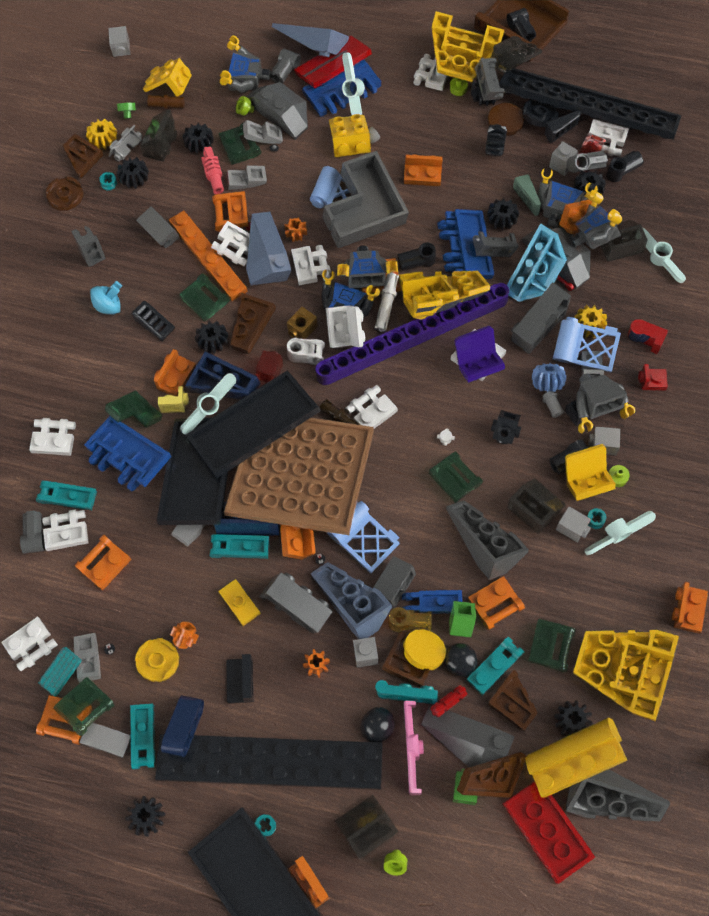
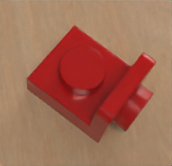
(653, 378)

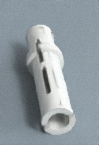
(388, 295)

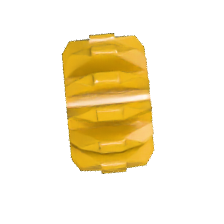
(101, 133)
(591, 317)

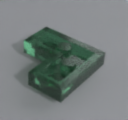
(133, 405)

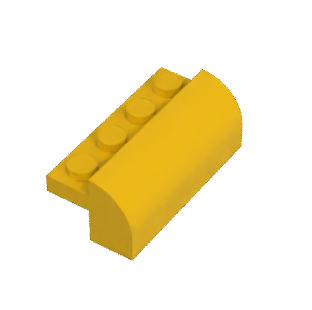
(576, 757)

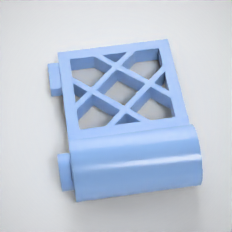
(327, 187)
(570, 340)
(360, 519)

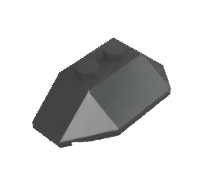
(281, 107)
(577, 266)

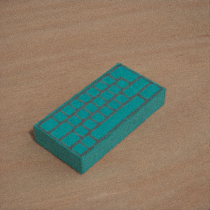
(60, 671)

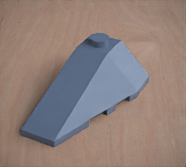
(318, 39)
(266, 253)
(355, 602)

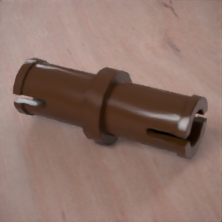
(166, 101)

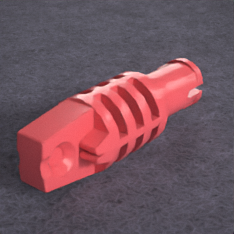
(212, 170)

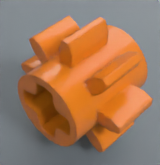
(295, 229)
(184, 635)
(316, 656)

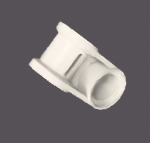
(307, 350)

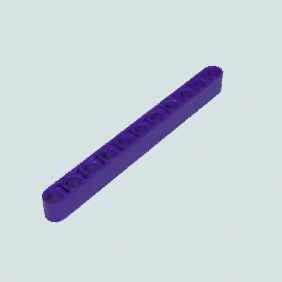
(407, 340)

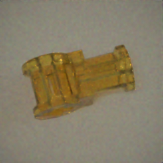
(409, 620)

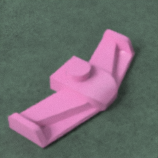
(414, 748)

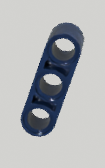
(182, 726)

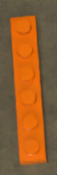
(208, 256)

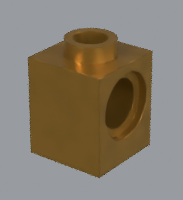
(303, 317)

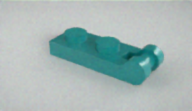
(66, 495)
(240, 546)
(494, 666)
(405, 692)
(142, 735)

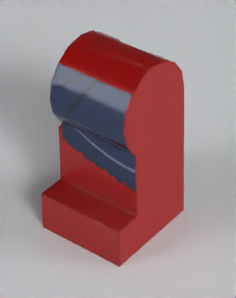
(648, 334)

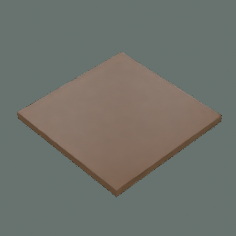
(304, 477)

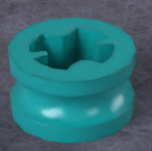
(108, 186)
(595, 525)
(272, 823)

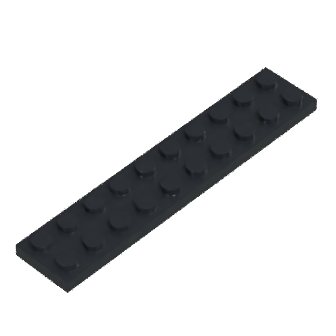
(591, 103)
(275, 762)

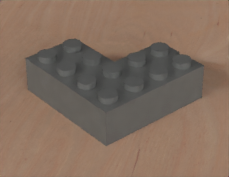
(372, 204)

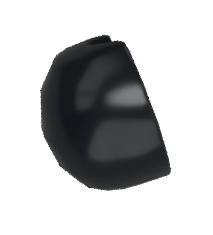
(460, 659)
(377, 725)

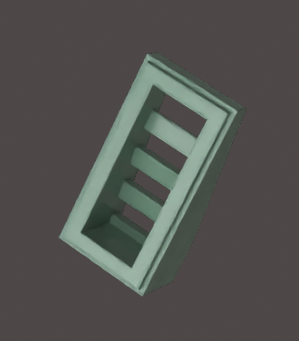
(524, 188)

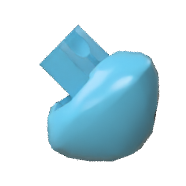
(106, 299)

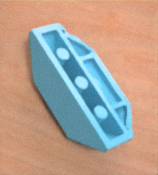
(538, 265)

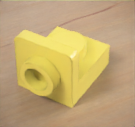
(172, 403)

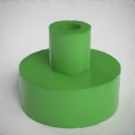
(126, 108)

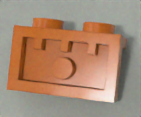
(423, 170)
(573, 213)
(173, 373)
(297, 542)
(690, 608)
(309, 881)

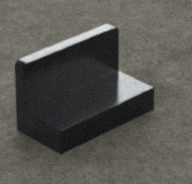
(240, 680)

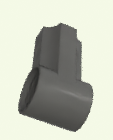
(286, 63)
(587, 161)
(33, 536)

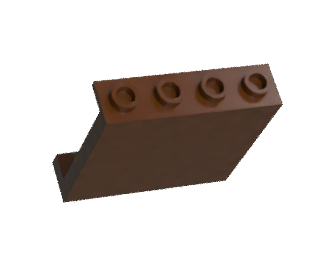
(544, 15)

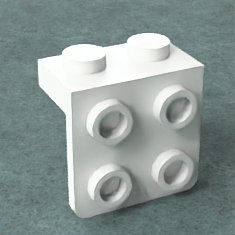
(345, 326)

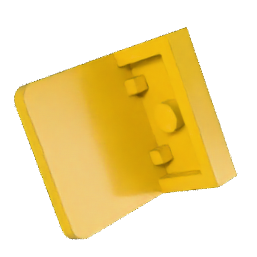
(172, 73)
(350, 135)
(588, 472)

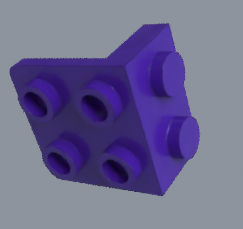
(478, 354)

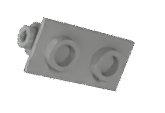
(120, 148)

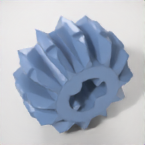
(549, 377)

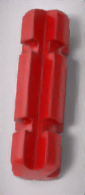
(448, 701)

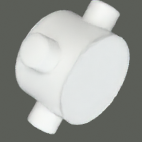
(445, 437)

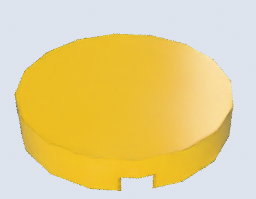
(424, 649)
(157, 660)

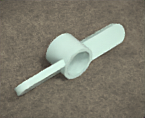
(354, 99)
(665, 261)
(217, 394)
(621, 530)

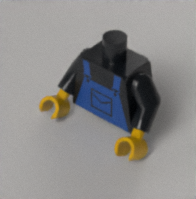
(341, 295)

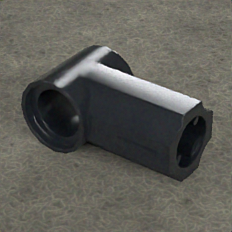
(520, 22)
(621, 166)
(417, 257)
(558, 461)

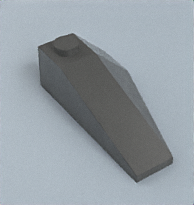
(489, 545)
(467, 738)
(614, 796)

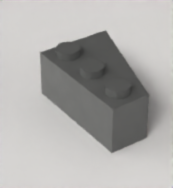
(541, 318)
(297, 602)

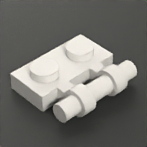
(433, 79)
(612, 134)
(235, 237)
(304, 264)
(374, 414)
(52, 443)
(65, 535)
(27, 638)

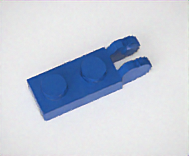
(435, 601)

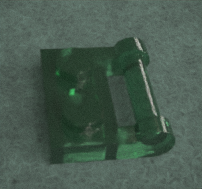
(234, 147)
(200, 302)
(451, 480)
(544, 645)
(78, 700)

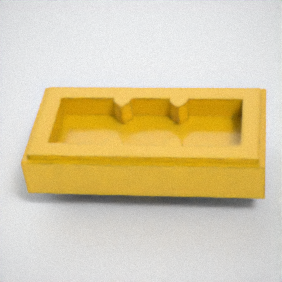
(239, 602)

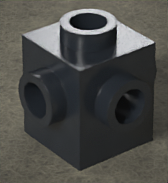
(506, 427)

